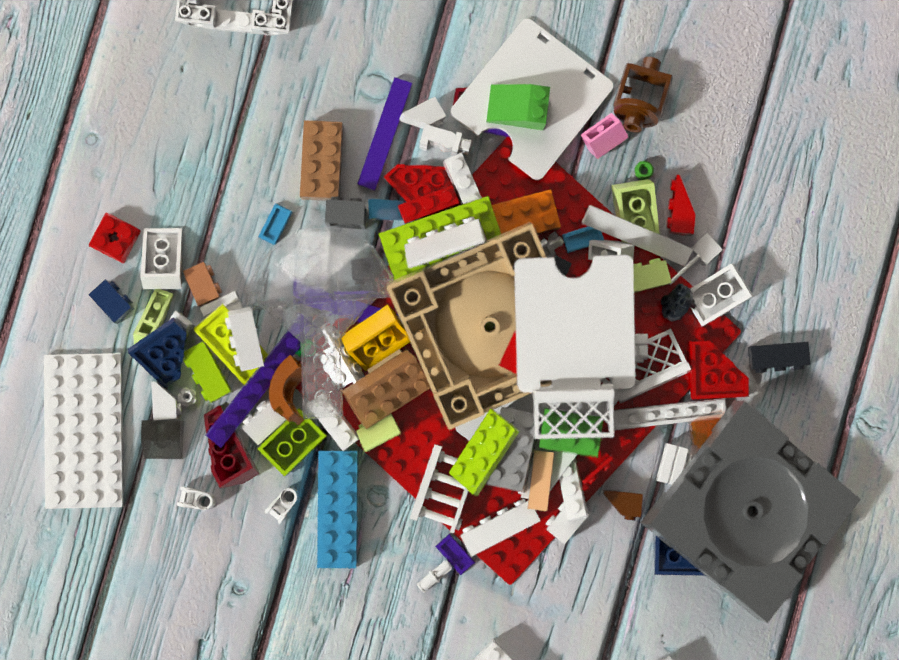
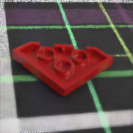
(417, 180)
(714, 373)

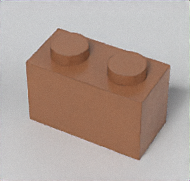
(202, 284)

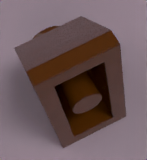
(625, 503)

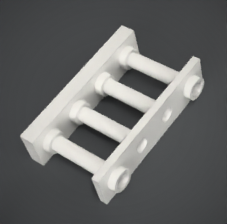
(426, 492)

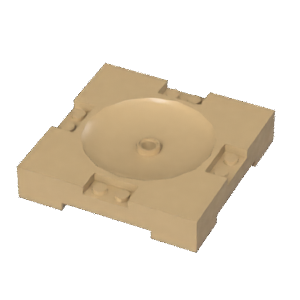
(446, 318)

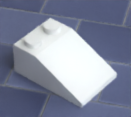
(162, 258)
(719, 294)

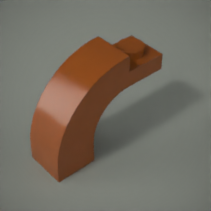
(282, 388)

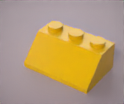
(375, 338)

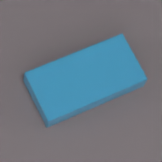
(384, 209)
(275, 224)
(580, 238)

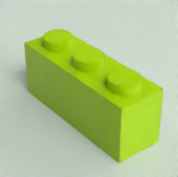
(206, 372)

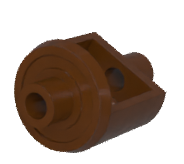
(635, 112)

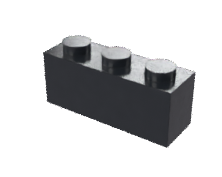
(779, 356)

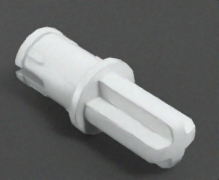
(434, 576)

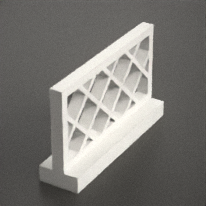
(661, 377)
(578, 396)

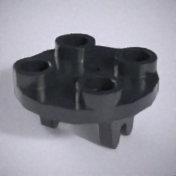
(677, 303)

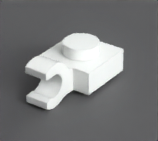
(549, 246)

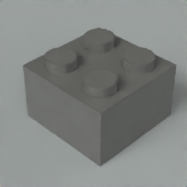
(346, 213)

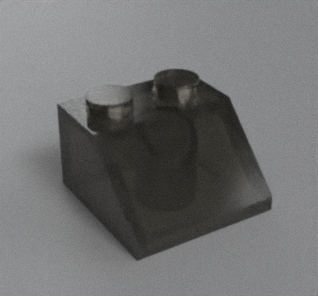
(162, 439)

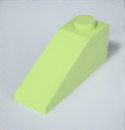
(154, 314)

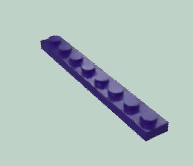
(252, 390)

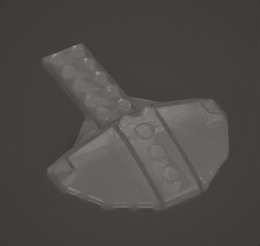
(316, 289)

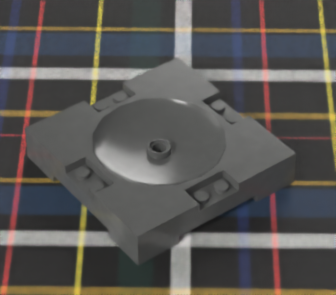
(792, 517)

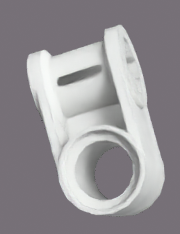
(193, 497)
(280, 506)

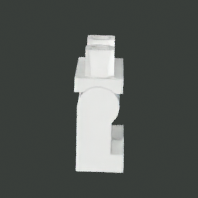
(444, 140)

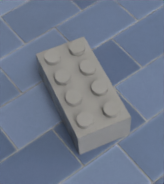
(515, 465)

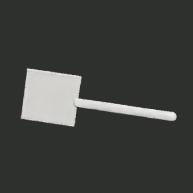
(705, 249)

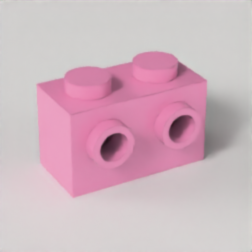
(604, 136)

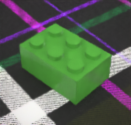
(579, 446)

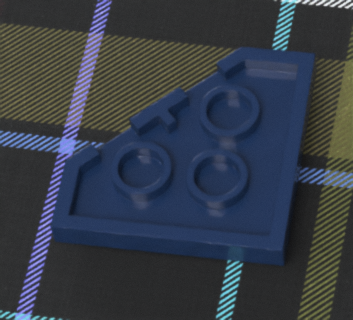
(162, 352)

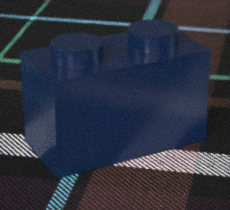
(112, 301)

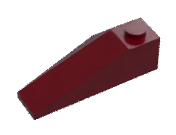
(231, 462)

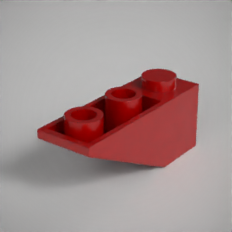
(682, 213)

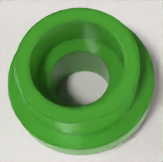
(644, 164)

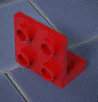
(590, 466)

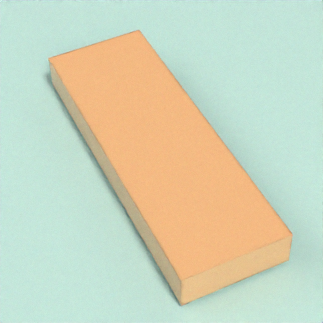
(540, 480)

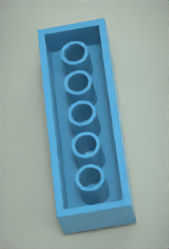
(337, 509)

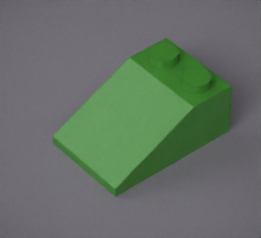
(518, 105)

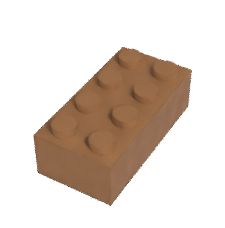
(321, 160)
(386, 389)

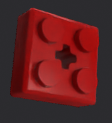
(125, 232)

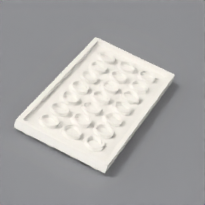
(83, 431)

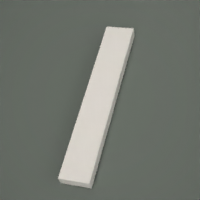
(637, 235)
(669, 413)

